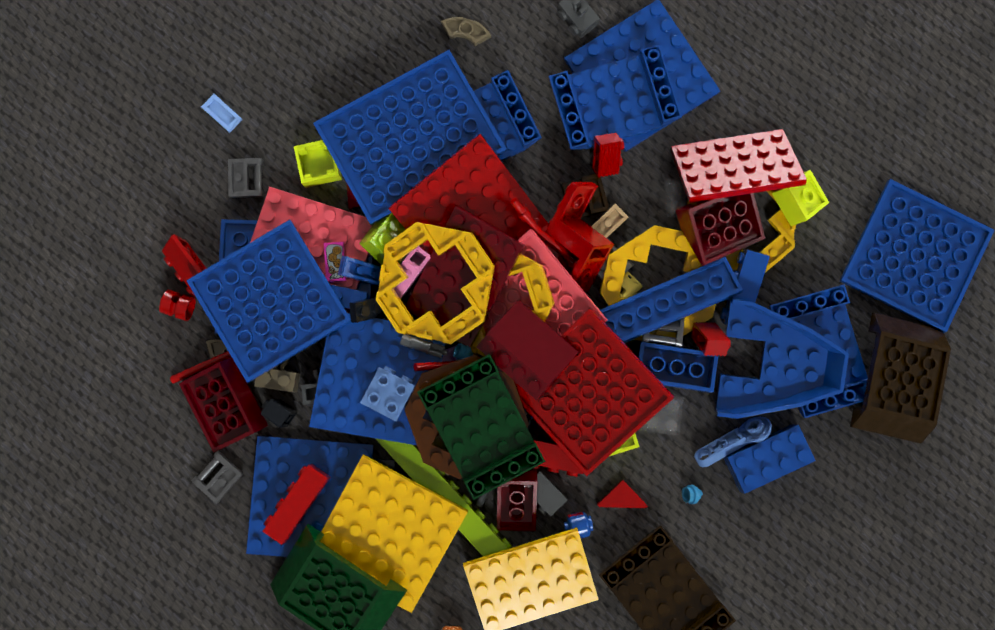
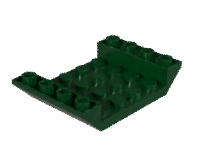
(481, 426)
(331, 590)

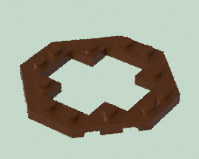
(426, 431)

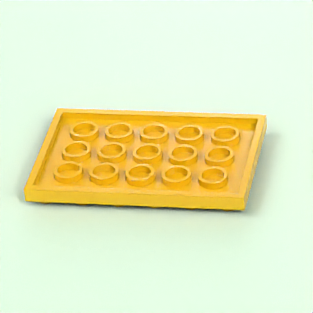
(531, 580)

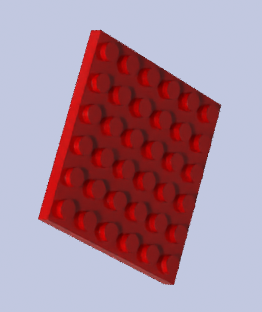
(474, 182)
(598, 396)

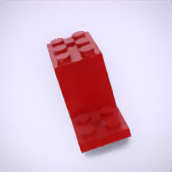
(577, 235)

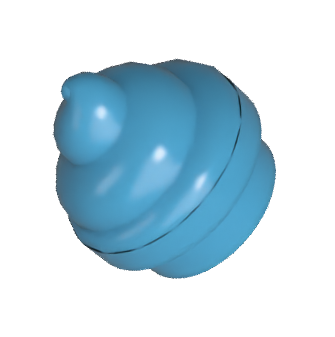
(462, 351)
(691, 494)

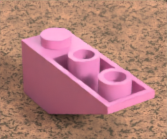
(413, 266)

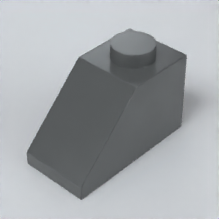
(548, 496)

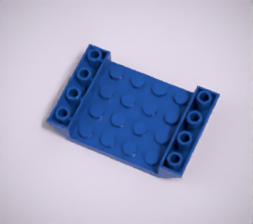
(616, 98)
(508, 114)
(828, 316)

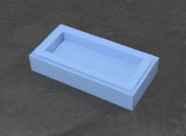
(221, 113)

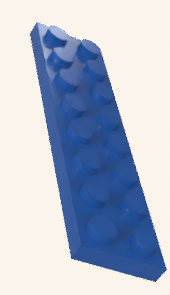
(672, 300)

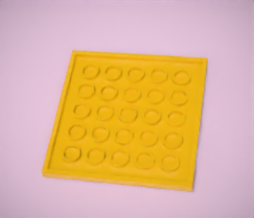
(392, 528)

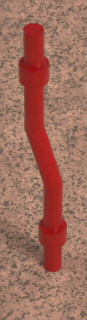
(525, 215)

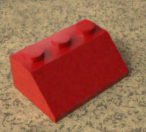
(183, 259)

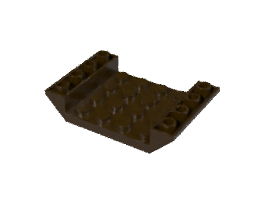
(903, 380)
(664, 588)

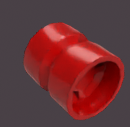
(174, 303)

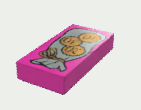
(333, 253)

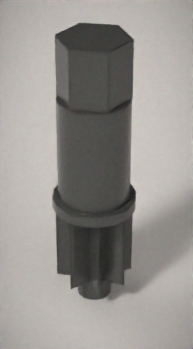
(423, 346)

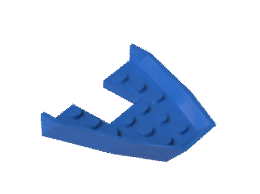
(794, 369)

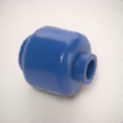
(581, 522)

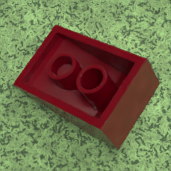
(518, 503)

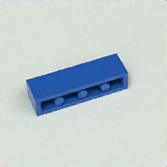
(750, 276)

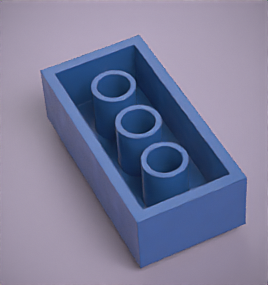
(679, 366)
(769, 459)

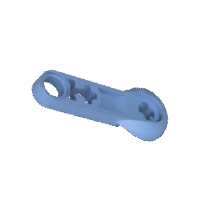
(751, 431)

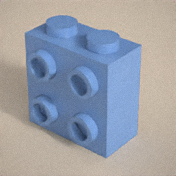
(388, 393)

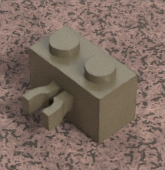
(279, 379)

